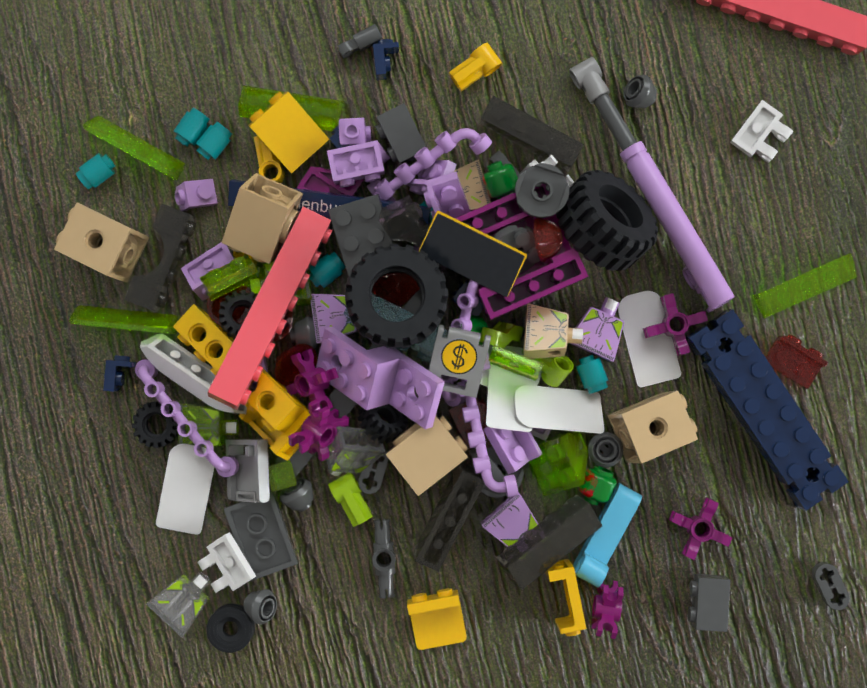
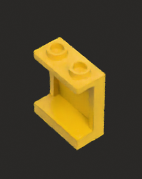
(288, 131)
(276, 439)
(575, 621)

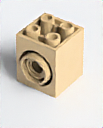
(262, 218)
(101, 243)
(668, 426)
(427, 454)

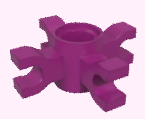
(679, 339)
(311, 380)
(318, 430)
(692, 546)
(607, 609)

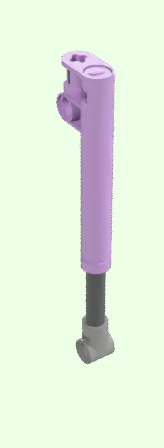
(700, 268)

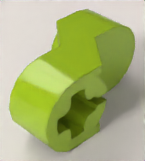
(502, 334)

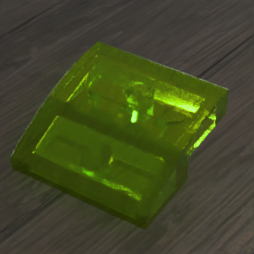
(515, 362)

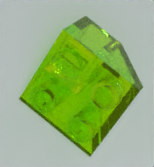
(561, 463)

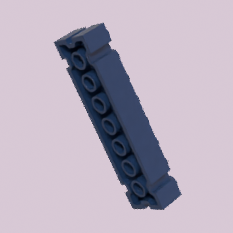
(766, 410)

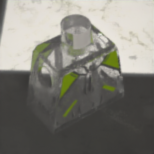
(352, 451)
(181, 602)

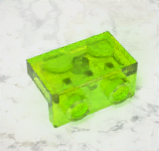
(229, 277)

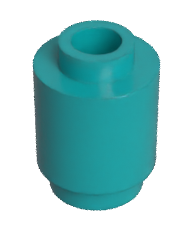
(191, 127)
(213, 141)
(96, 171)
(326, 270)
(592, 374)

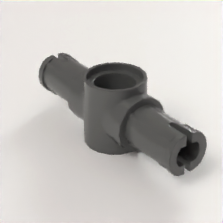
(384, 571)

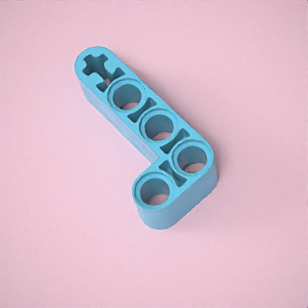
(599, 547)

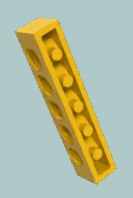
(198, 321)

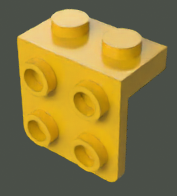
(437, 619)

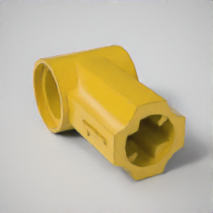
(481, 63)
(268, 160)

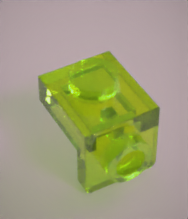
(281, 476)

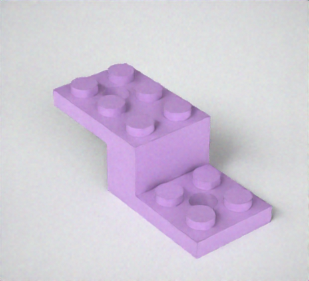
(381, 377)

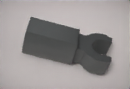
(360, 41)

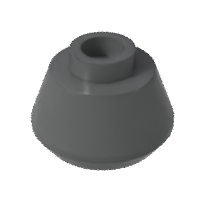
(640, 92)
(304, 332)
(611, 454)
(298, 496)
(260, 606)

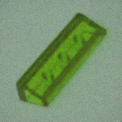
(323, 111)
(135, 146)
(806, 285)
(124, 319)

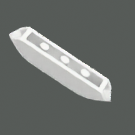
(183, 369)

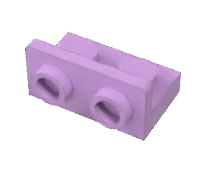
(356, 163)
(437, 169)
(446, 195)
(212, 259)
(513, 447)

